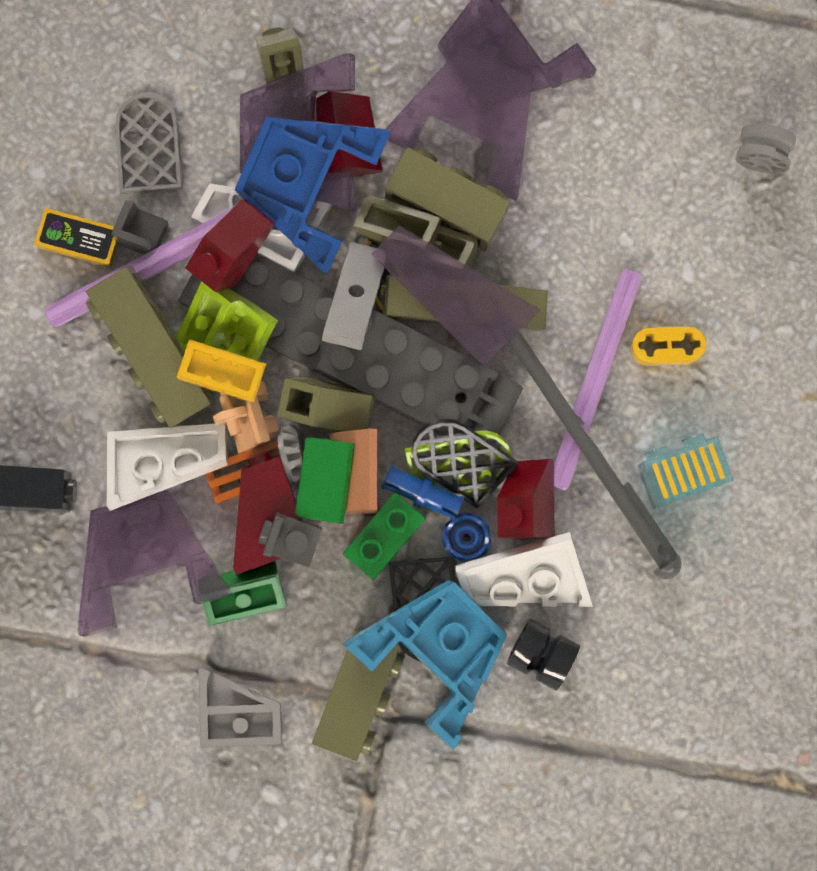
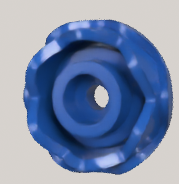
(479, 537)

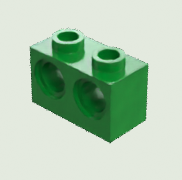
(384, 536)

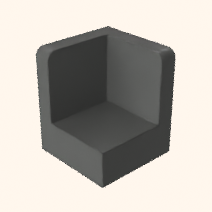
(138, 229)

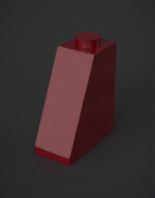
(262, 494)

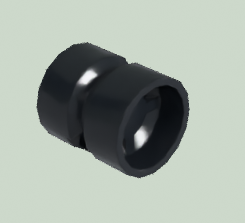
(543, 654)

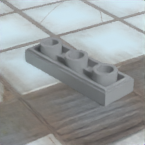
(354, 298)

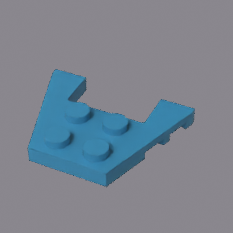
(449, 638)

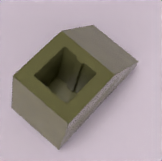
(325, 404)

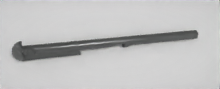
(624, 495)

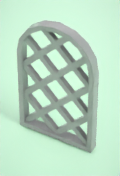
(120, 136)

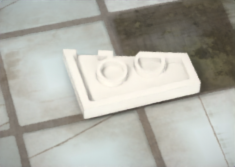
(530, 573)

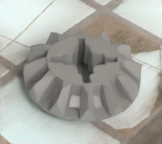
(291, 452)

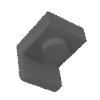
(290, 539)

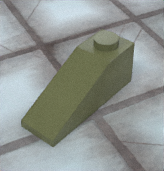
(279, 53)

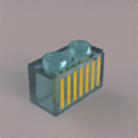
(684, 471)

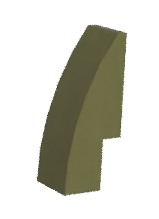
(381, 217)

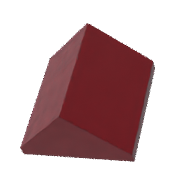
(347, 110)

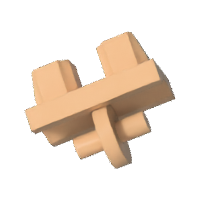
(246, 420)

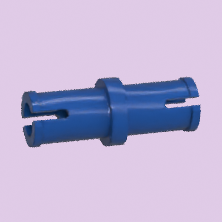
(422, 492)

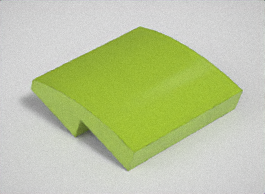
(227, 323)

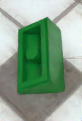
(324, 480)
(252, 594)

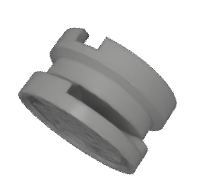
(765, 148)

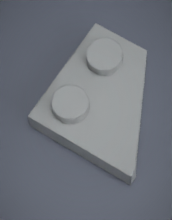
(236, 714)

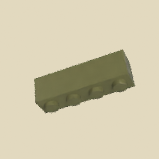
(148, 344)

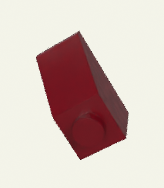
(230, 247)
(527, 502)

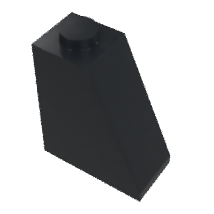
(36, 489)

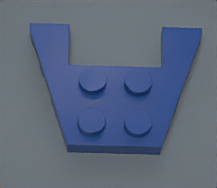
(288, 172)

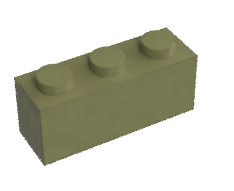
(448, 194)
(353, 703)

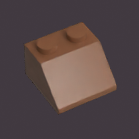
(363, 482)

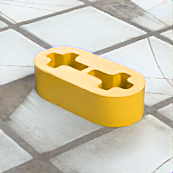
(668, 336)

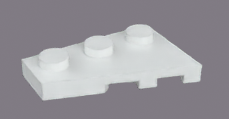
(276, 246)
(160, 458)

